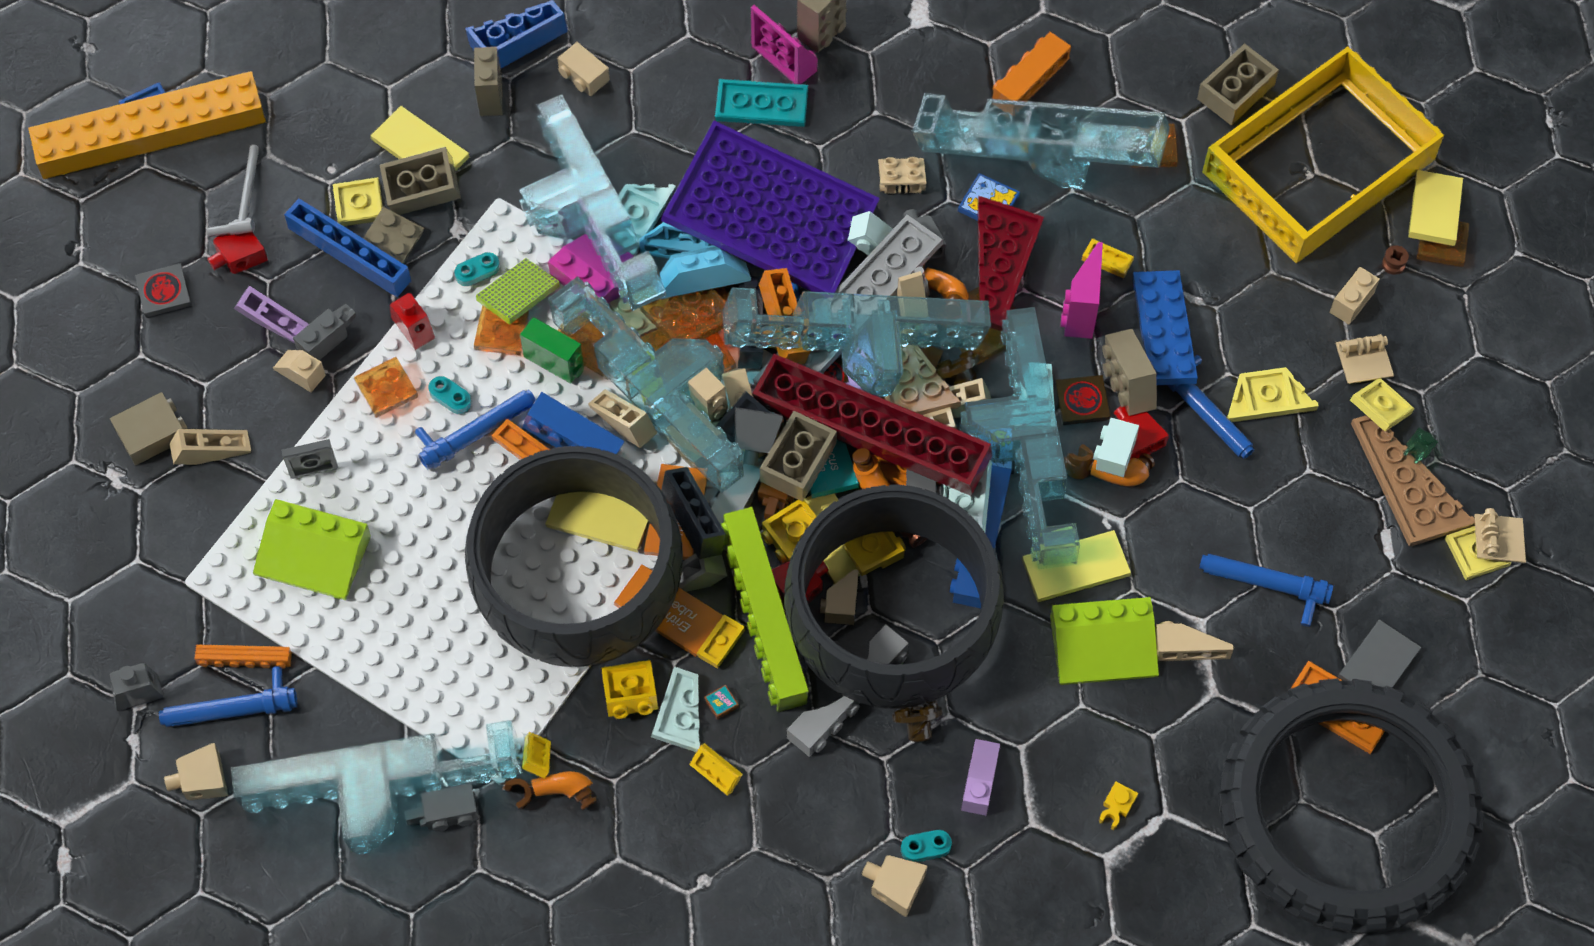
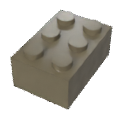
(820, 21)
(1237, 84)
(420, 181)
(1130, 372)
(798, 456)

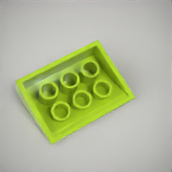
(311, 549)
(1104, 641)

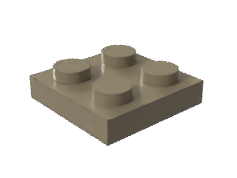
(393, 234)

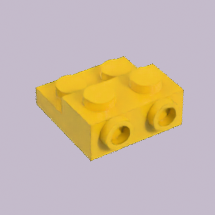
(786, 528)
(875, 551)
(629, 689)

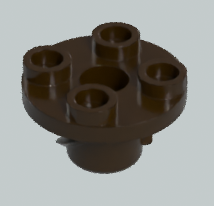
(959, 369)
(918, 720)

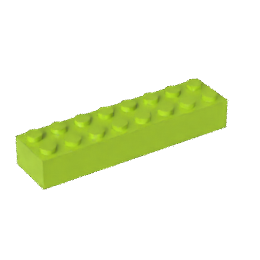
(764, 610)

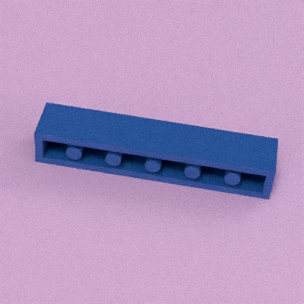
(348, 247)
(964, 587)

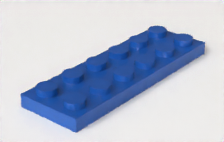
(1165, 326)

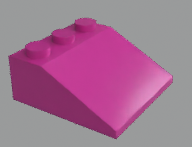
(781, 48)
(581, 260)
(1083, 297)

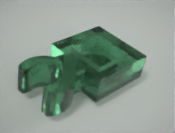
(1420, 445)

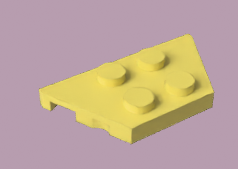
(1268, 395)

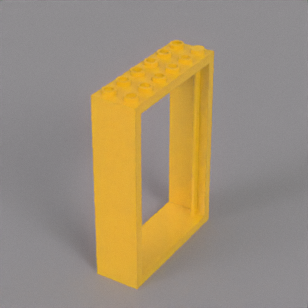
(1376, 95)

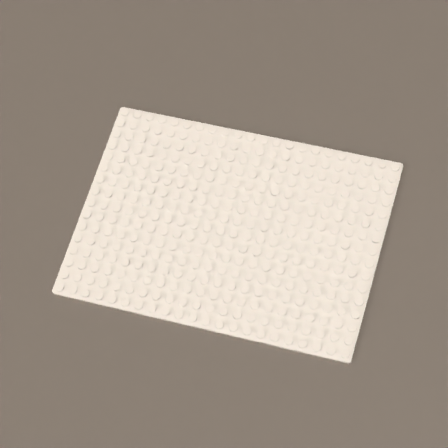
(410, 620)

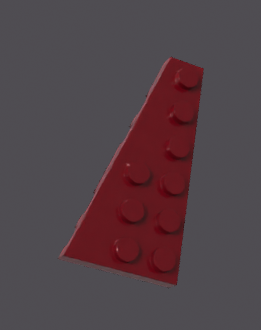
(1004, 249)

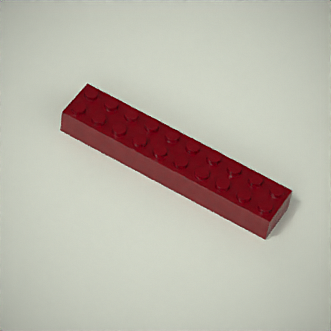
(875, 424)

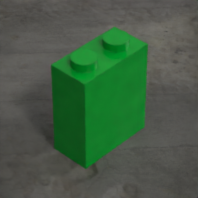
(552, 350)

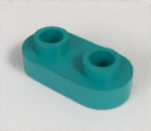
(477, 269)
(447, 395)
(927, 848)

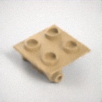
(902, 172)
(1365, 359)
(1499, 537)

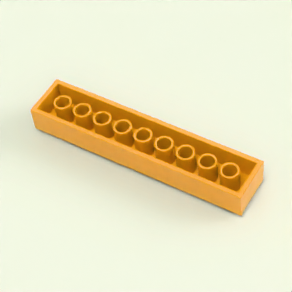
(146, 125)

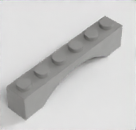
(815, 726)

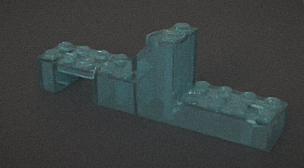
(1052, 137)
(585, 201)
(861, 326)
(655, 379)
(1027, 432)
(371, 778)

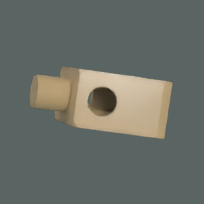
(735, 384)
(199, 775)
(896, 882)

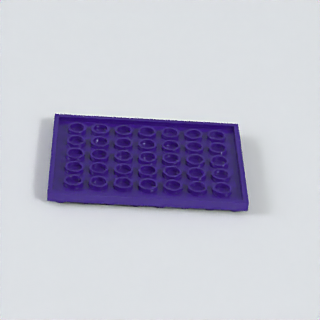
(768, 208)

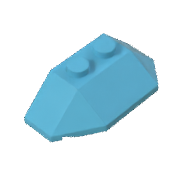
(668, 240)
(702, 271)

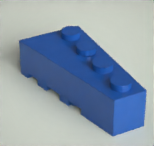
(520, 32)
(564, 427)

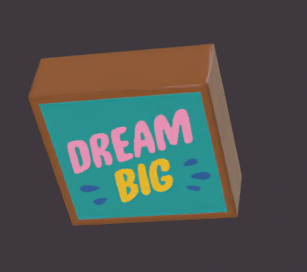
(721, 702)

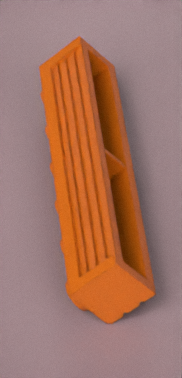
(243, 656)

